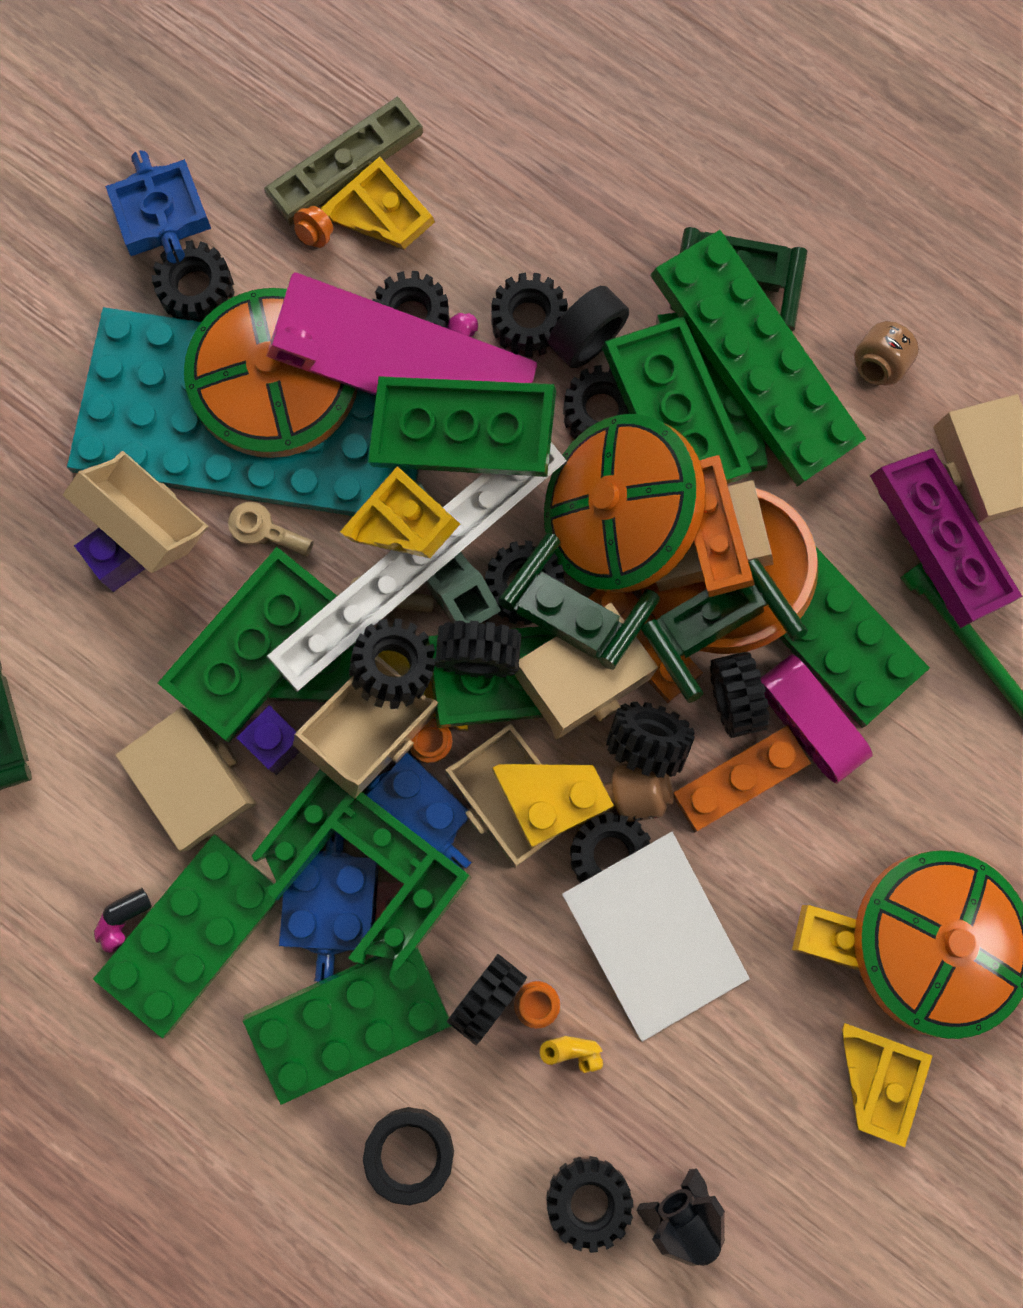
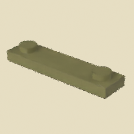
(344, 159)

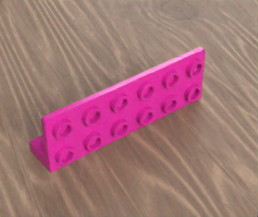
(361, 339)

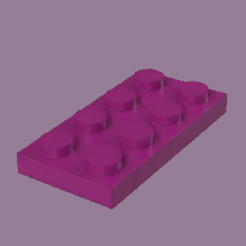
(945, 537)

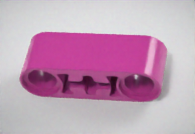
(815, 719)

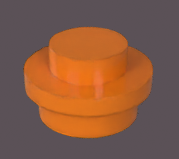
(313, 226)
(432, 743)
(537, 1004)

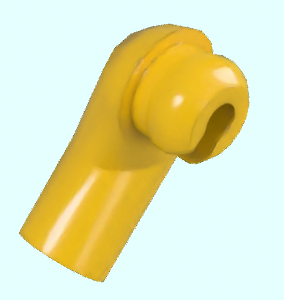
(568, 1048)

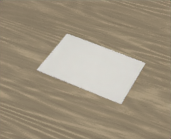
(656, 936)

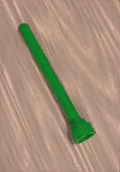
(917, 580)

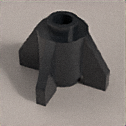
(687, 1222)

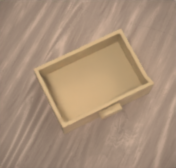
(986, 456)
(136, 511)
(752, 531)
(575, 686)
(358, 740)
(186, 778)
(484, 796)

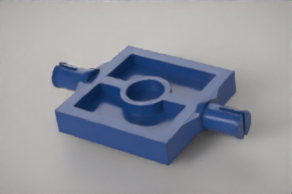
(157, 207)
(421, 805)
(330, 905)

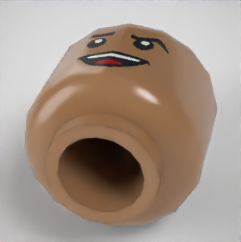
(886, 353)
(638, 794)

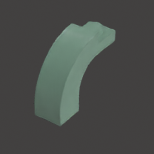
(462, 591)

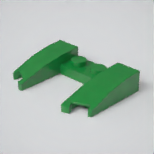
(427, 875)

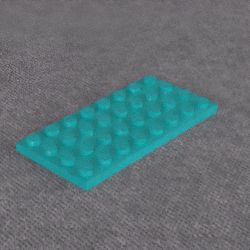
(141, 407)

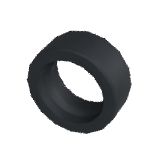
(587, 326)
(380, 1180)

